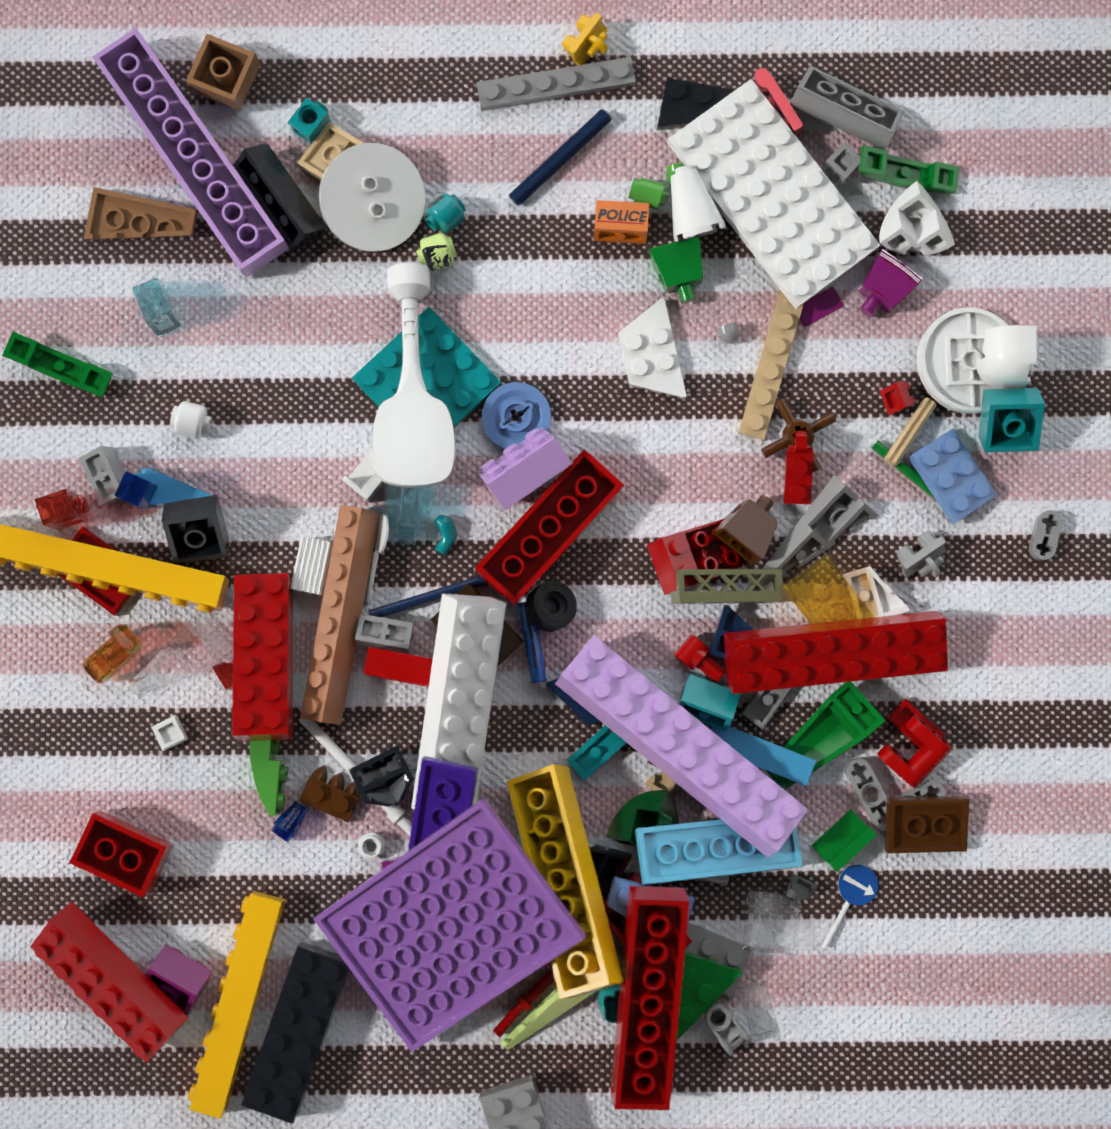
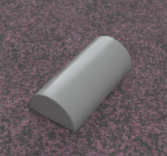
(847, 108)

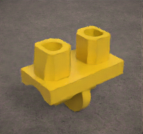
(589, 40)

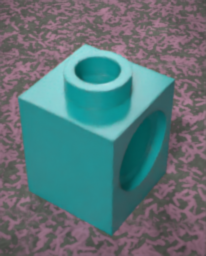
(309, 131)

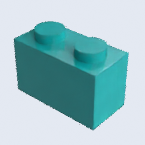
(709, 702)

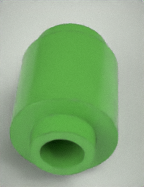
(648, 191)

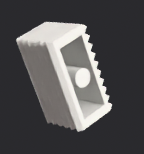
(311, 566)

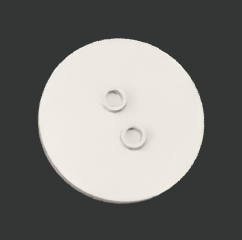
(372, 197)
(949, 356)

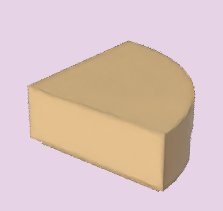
(661, 782)

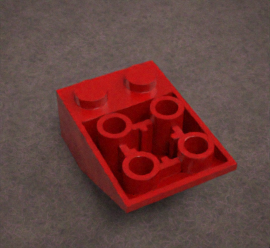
(691, 550)

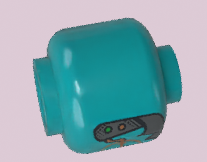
(445, 213)

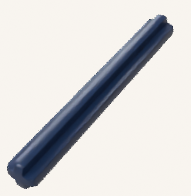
(560, 157)

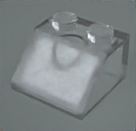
(771, 923)

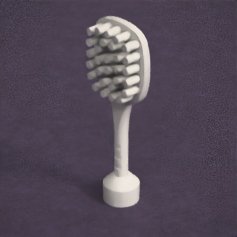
(412, 428)

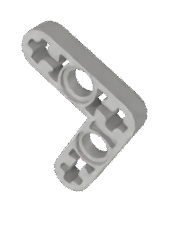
(868, 772)

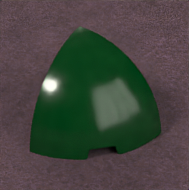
(642, 811)

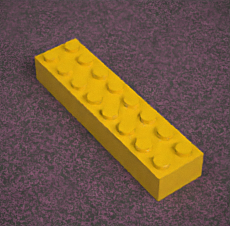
(559, 849)

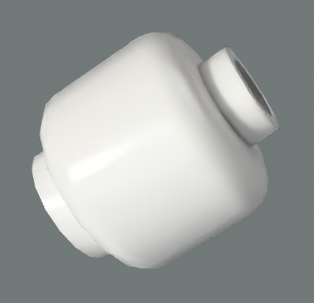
(190, 420)

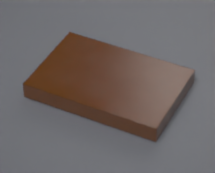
(927, 824)

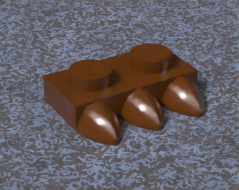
(330, 796)

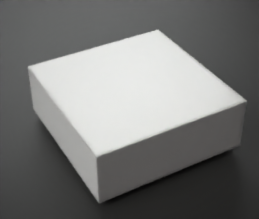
(169, 733)

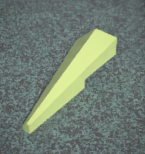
(543, 1014)

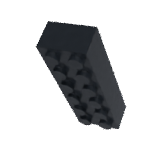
(296, 1033)

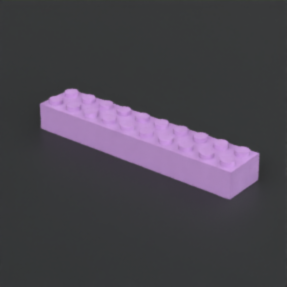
(191, 152)
(681, 747)

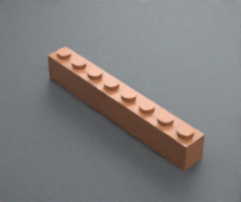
(340, 615)

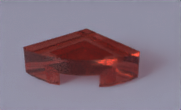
(225, 674)

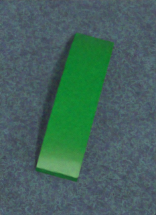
(904, 172)
(57, 365)

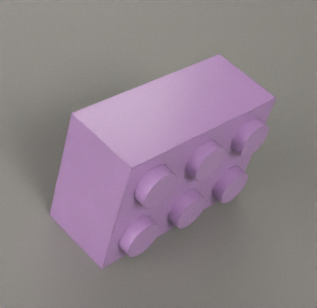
(523, 467)

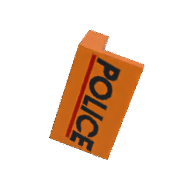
(621, 222)

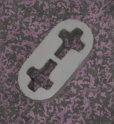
(1051, 536)

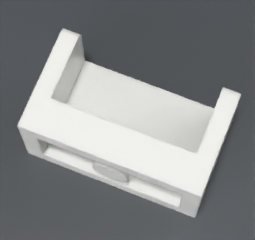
(365, 478)

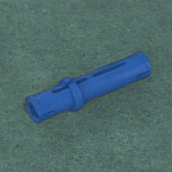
(536, 674)

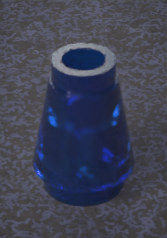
(289, 822)

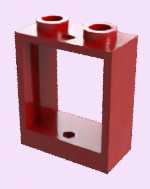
(398, 667)

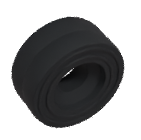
(565, 606)

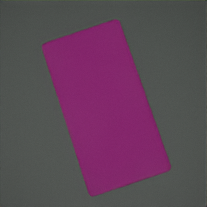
(820, 306)

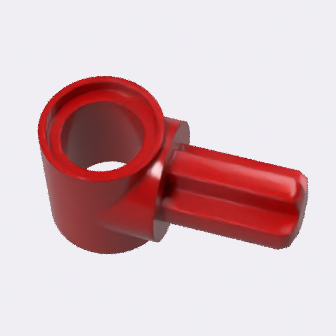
(695, 655)

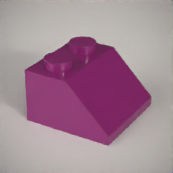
(179, 977)

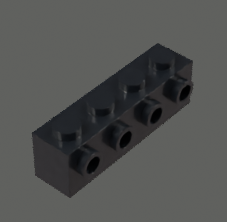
(279, 196)

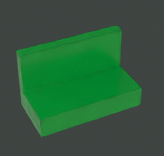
(843, 840)

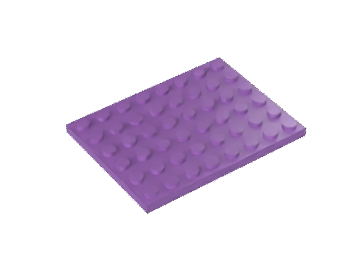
(449, 925)

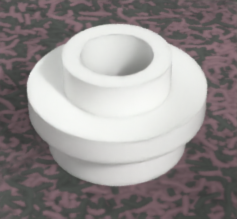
(363, 850)

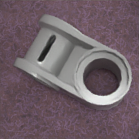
(727, 1030)

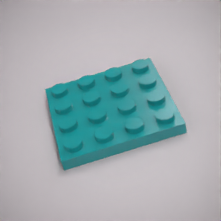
(446, 365)

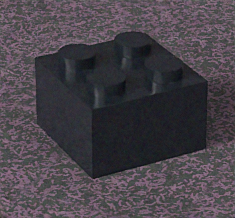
(195, 529)

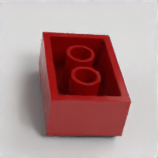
(121, 853)

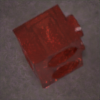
(62, 509)

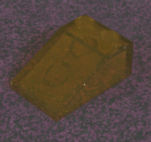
(826, 594)

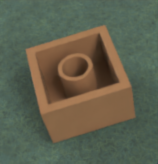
(223, 72)

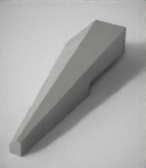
(828, 517)

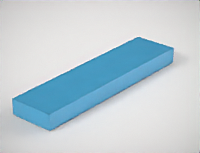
(769, 755)

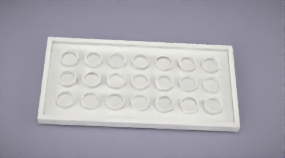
(774, 194)

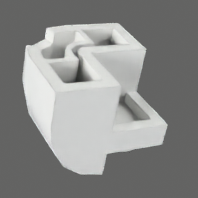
(1008, 356)

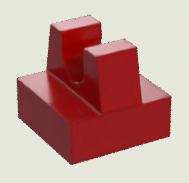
(897, 397)

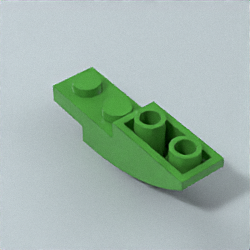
(268, 774)

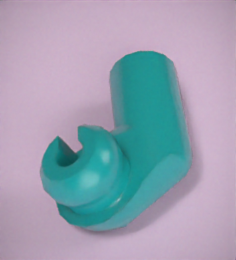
(448, 533)

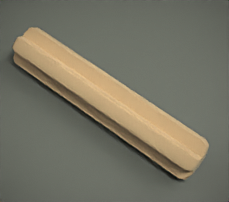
(910, 432)

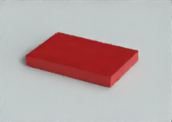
(108, 599)

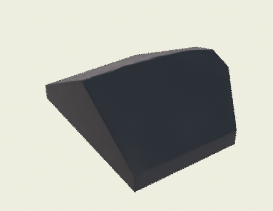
(383, 778)
(607, 864)

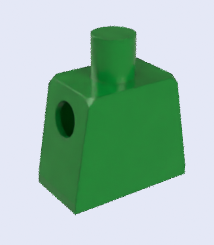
(679, 267)

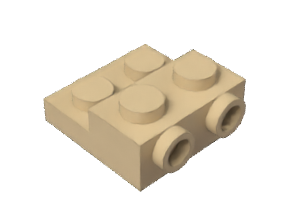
(325, 148)

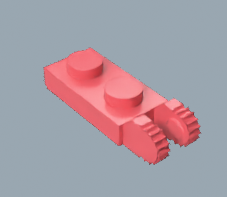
(778, 100)

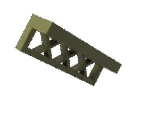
(723, 596)

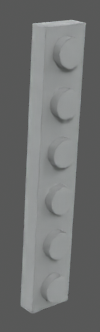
(556, 83)

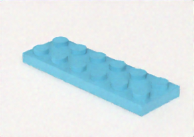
(705, 851)

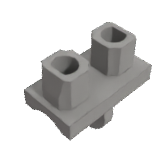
(925, 560)

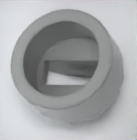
(728, 333)

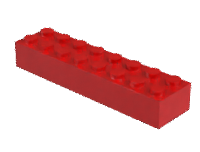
(835, 652)
(649, 997)

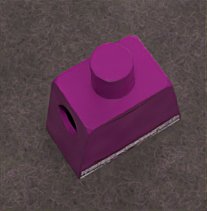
(887, 284)

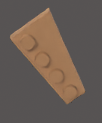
(132, 217)

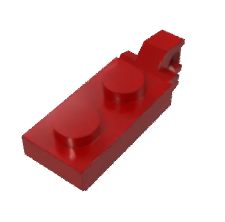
(798, 471)

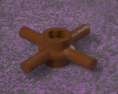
(799, 425)

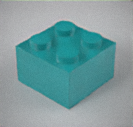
(1011, 420)

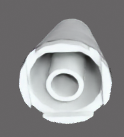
(692, 205)

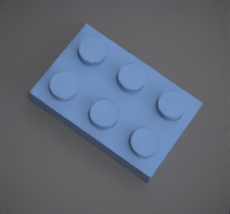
(952, 476)

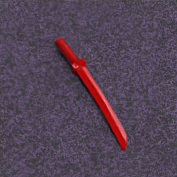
(524, 1003)

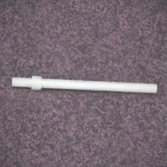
(395, 813)

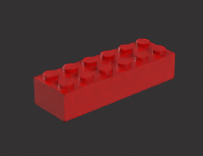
(549, 528)
(262, 657)
(108, 982)

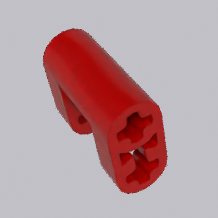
(924, 760)

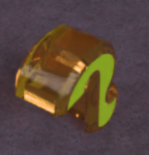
(113, 653)

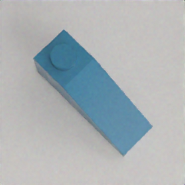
(168, 488)

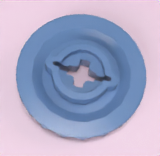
(515, 397)

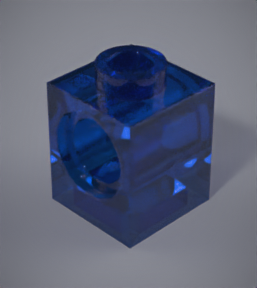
(135, 490)

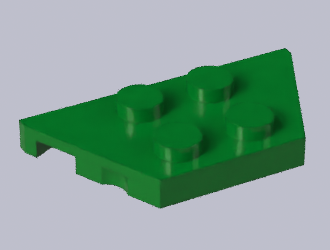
(701, 986)

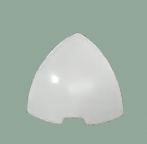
(915, 224)

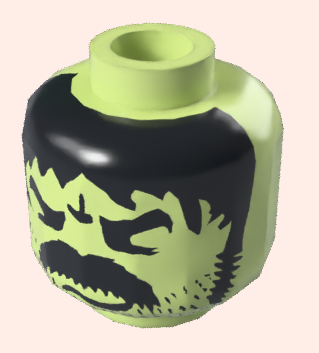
(436, 252)

